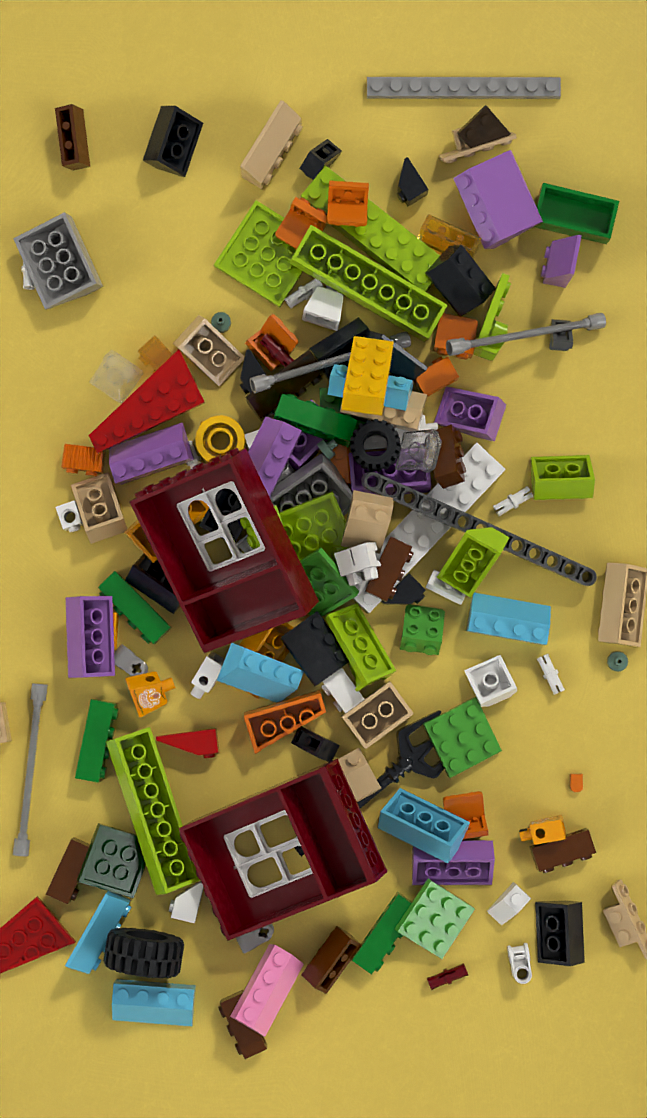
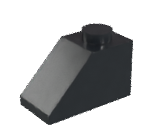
(318, 157)
(411, 186)
(250, 369)
(407, 592)
(315, 744)

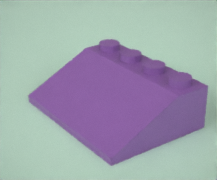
(498, 200)

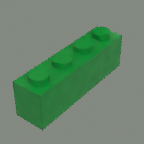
(316, 420)
(135, 608)
(94, 746)
(382, 935)

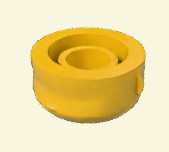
(217, 425)

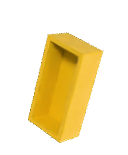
(367, 375)

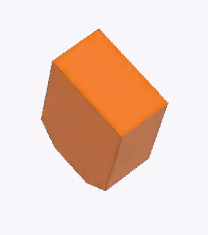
(576, 782)

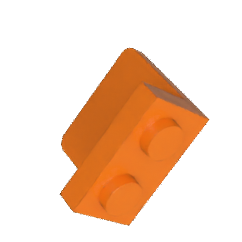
(347, 203)
(298, 222)
(454, 328)
(280, 335)
(470, 808)

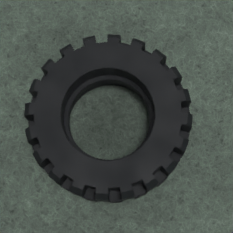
(143, 953)

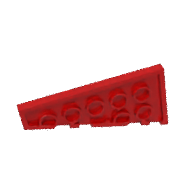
(159, 399)
(31, 935)

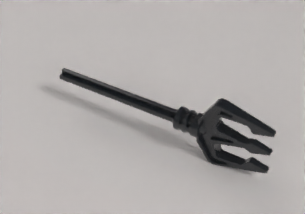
(410, 759)

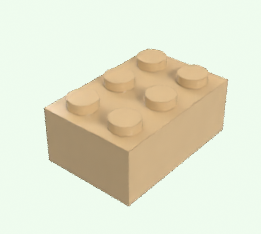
(377, 715)

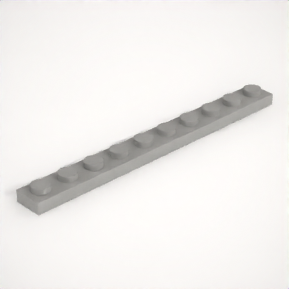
(463, 87)

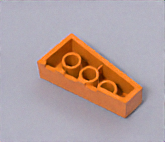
(282, 718)

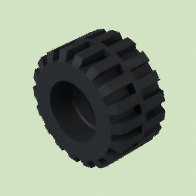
(375, 428)

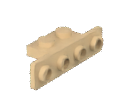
(463, 149)
(625, 920)

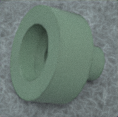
(221, 326)
(327, 448)
(612, 661)

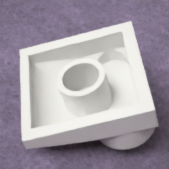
(491, 681)

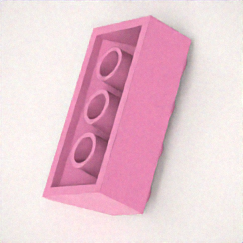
(267, 989)

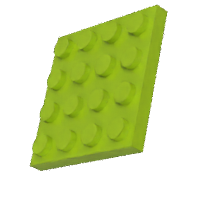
(259, 257)
(315, 526)

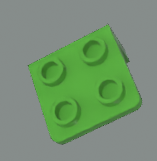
(422, 630)

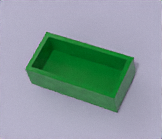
(576, 213)

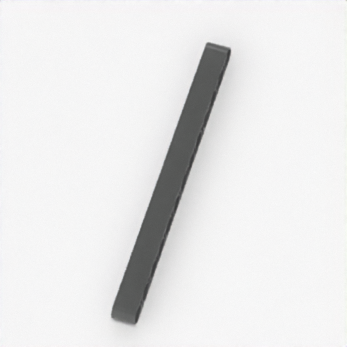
(471, 523)

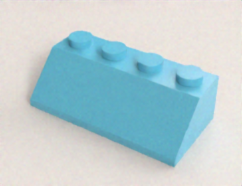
(397, 392)
(509, 619)
(259, 674)
(423, 825)
(93, 940)
(153, 1002)

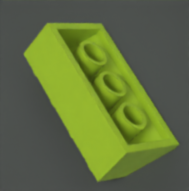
(473, 559)

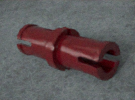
(277, 351)
(447, 976)

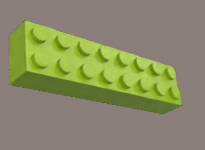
(381, 237)
(368, 283)
(152, 810)

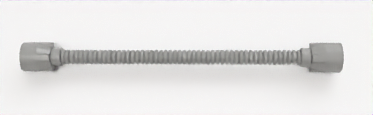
(458, 346)
(263, 382)
(22, 844)

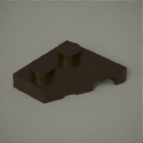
(482, 128)

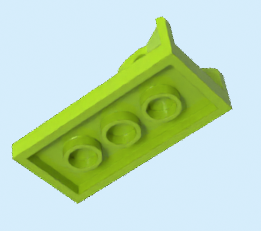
(490, 326)
(361, 646)

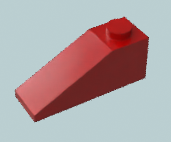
(196, 742)

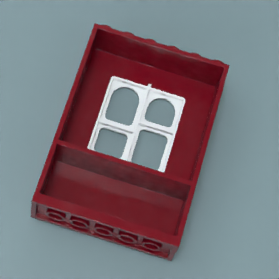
(239, 594)
(325, 826)

